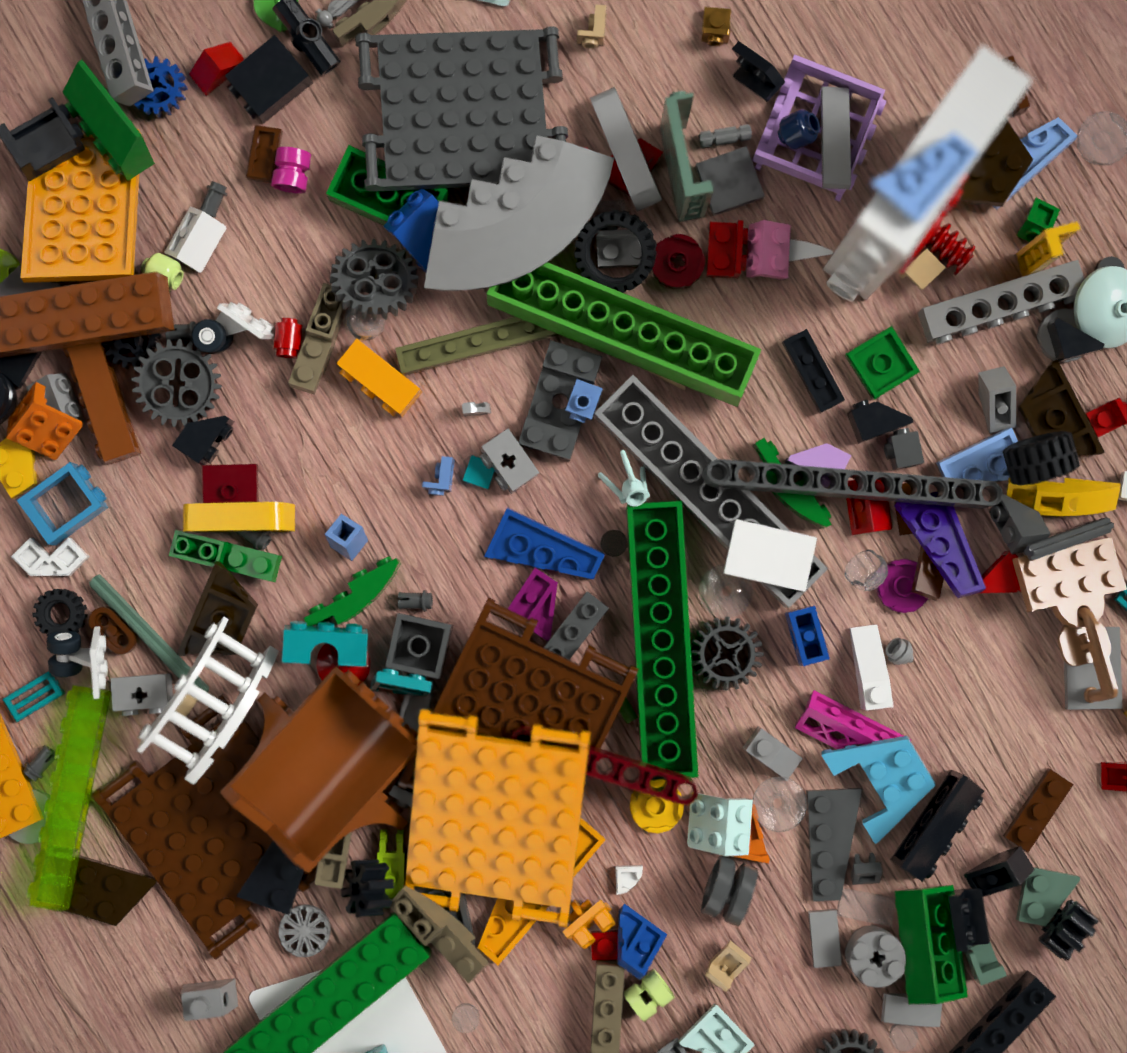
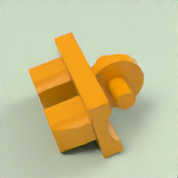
(597, 914)

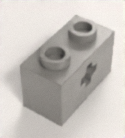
(522, 467)
(126, 689)

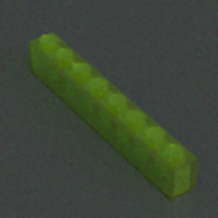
(69, 799)

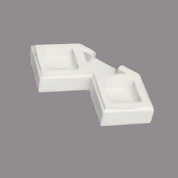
(61, 562)

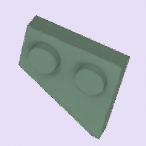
(1043, 895)

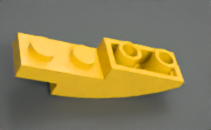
(1068, 498)

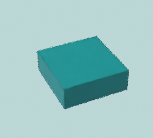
(478, 473)

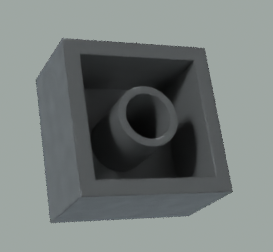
(419, 645)

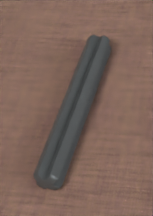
(1068, 538)

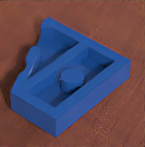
(637, 941)

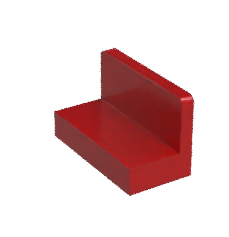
(868, 515)

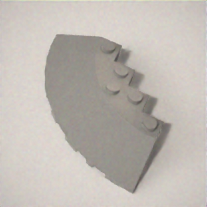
(518, 221)

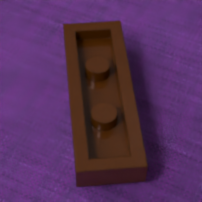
(1038, 810)

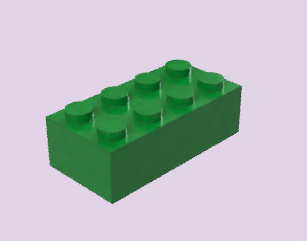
(349, 191)

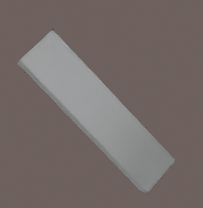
(835, 138)

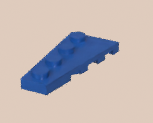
(537, 545)

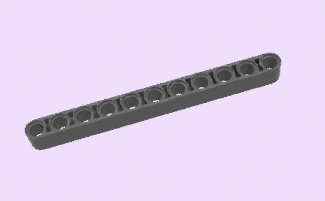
(865, 480)

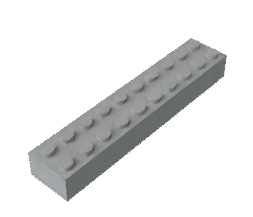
(678, 463)

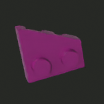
(537, 601)

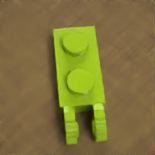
(394, 860)

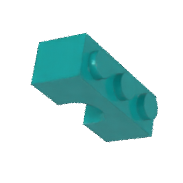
(301, 639)

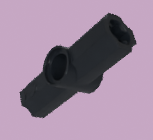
(314, 47)

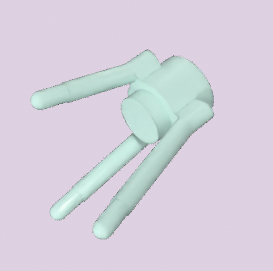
(633, 490)

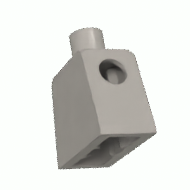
(206, 999)

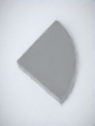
(473, 409)

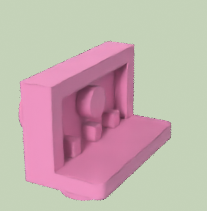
(768, 250)

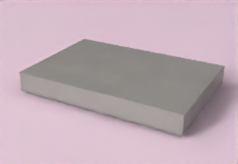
(1081, 677)

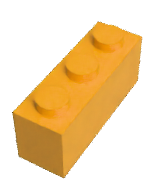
(378, 378)

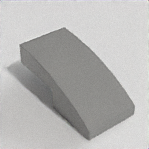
(898, 1011)

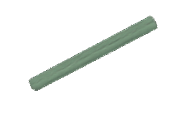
(143, 629)

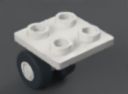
(218, 333)
(70, 657)

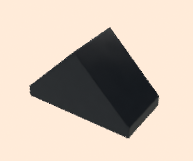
(1071, 342)

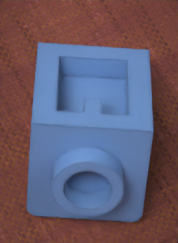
(444, 473)

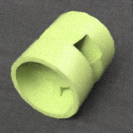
(656, 988)

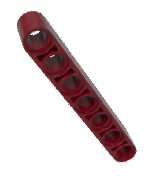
(620, 763)

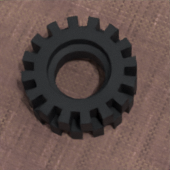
(64, 596)

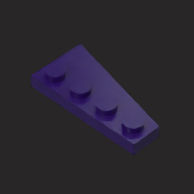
(945, 544)

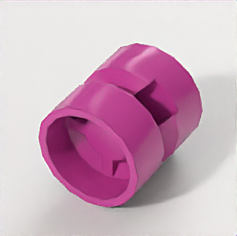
(291, 168)

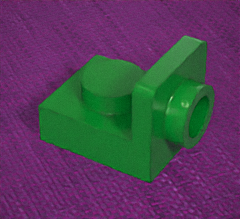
(1039, 218)

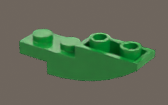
(802, 505)
(232, 556)
(365, 590)

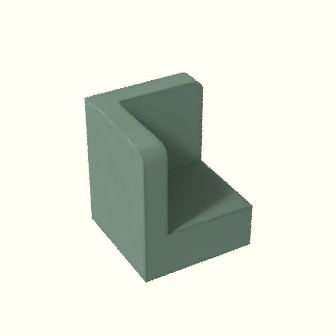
(984, 964)

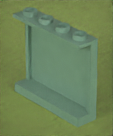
(689, 198)

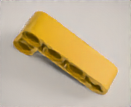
(239, 517)

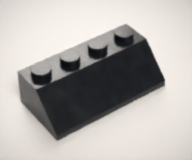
(937, 825)

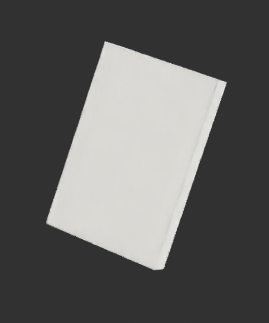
(770, 555)

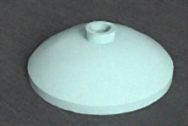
(1099, 306)

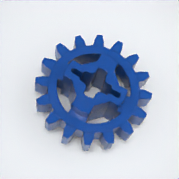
(162, 98)

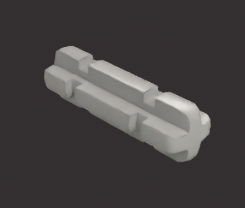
(725, 135)

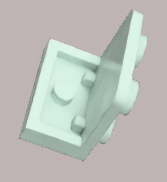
(720, 825)

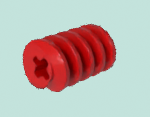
(950, 247)

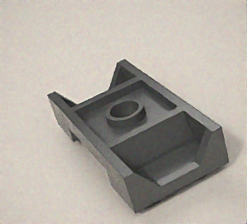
(549, 427)

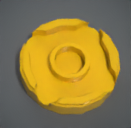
(655, 813)

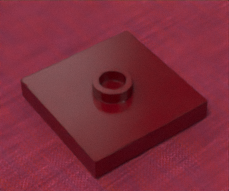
(230, 483)

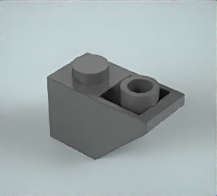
(1018, 524)

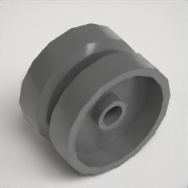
(729, 890)

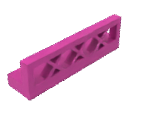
(837, 717)

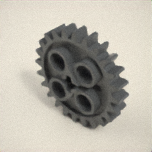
(374, 279)
(151, 380)

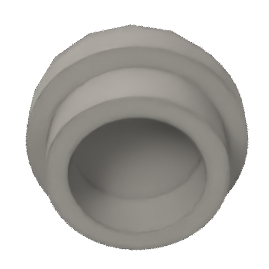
(899, 651)

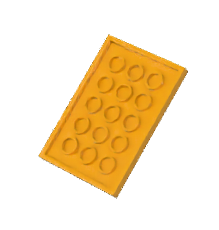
(80, 221)

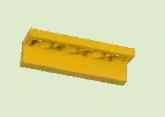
(1045, 248)

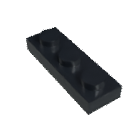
(813, 371)

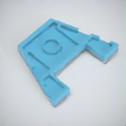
(893, 771)

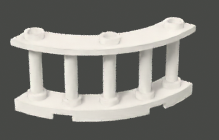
(231, 714)

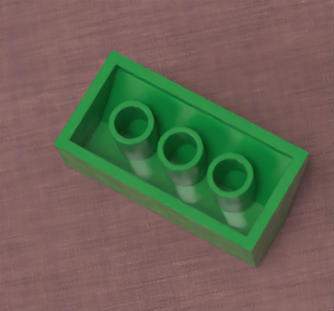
(106, 123)
(927, 935)

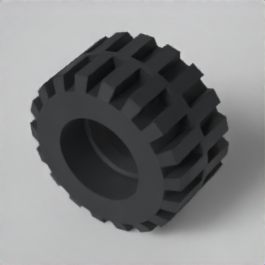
(1041, 458)

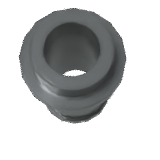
(213, 198)
(182, 332)
(257, 538)
(415, 600)
(40, 763)

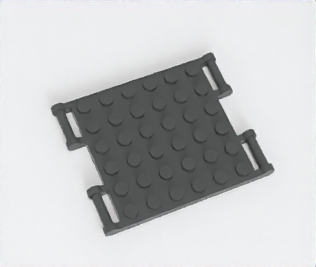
(456, 104)

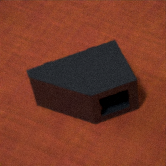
(202, 437)

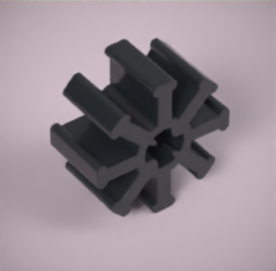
(367, 888)
(1068, 930)

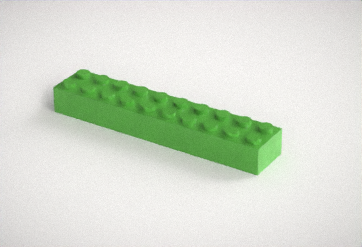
(630, 330)

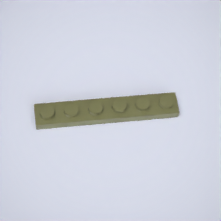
(468, 344)

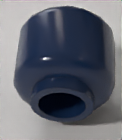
(798, 129)

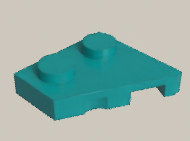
(412, 685)

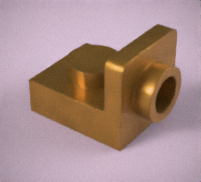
(716, 26)

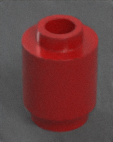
(287, 338)

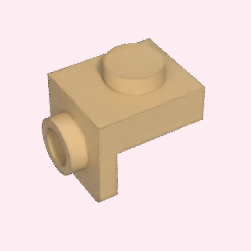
(727, 965)

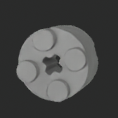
(889, 964)

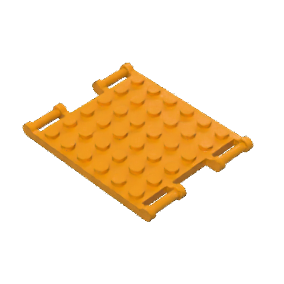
(496, 816)

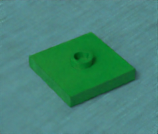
(882, 363)

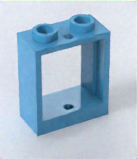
(41, 520)

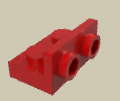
(725, 249)

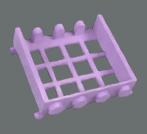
(783, 106)

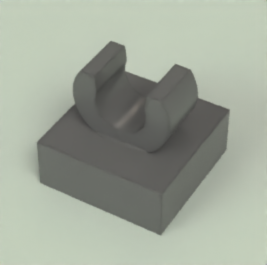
(866, 872)

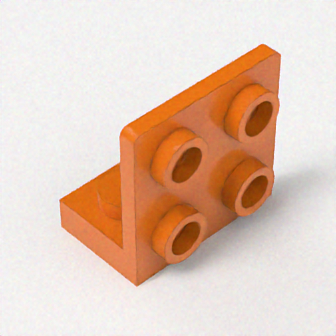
(41, 426)

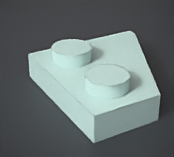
(716, 1034)

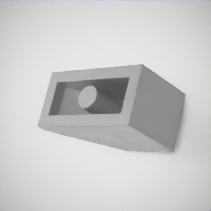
(997, 398)
(772, 753)

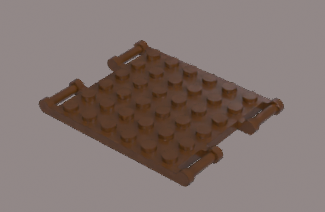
(523, 684)
(193, 836)

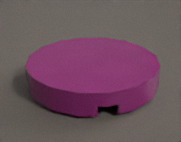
(897, 587)

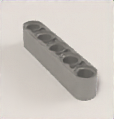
(626, 149)

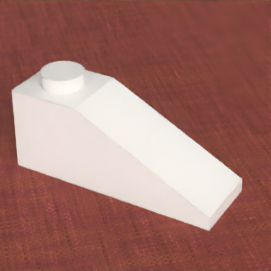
(870, 668)

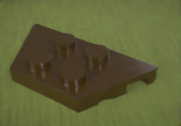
(997, 169)
(1055, 408)
(220, 598)
(107, 891)

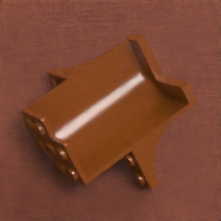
(323, 768)

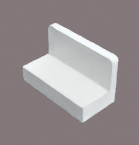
(195, 239)

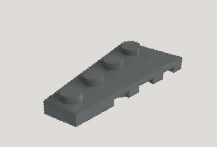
(830, 833)

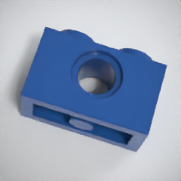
(807, 636)

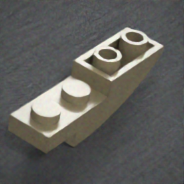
(369, 18)
(318, 343)
(333, 865)
(437, 926)

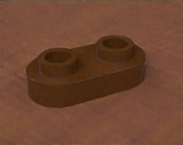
(114, 630)

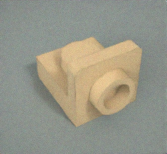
(597, 23)

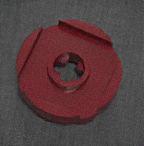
(691, 254)

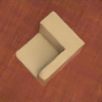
(923, 269)

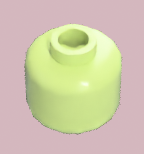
(166, 266)

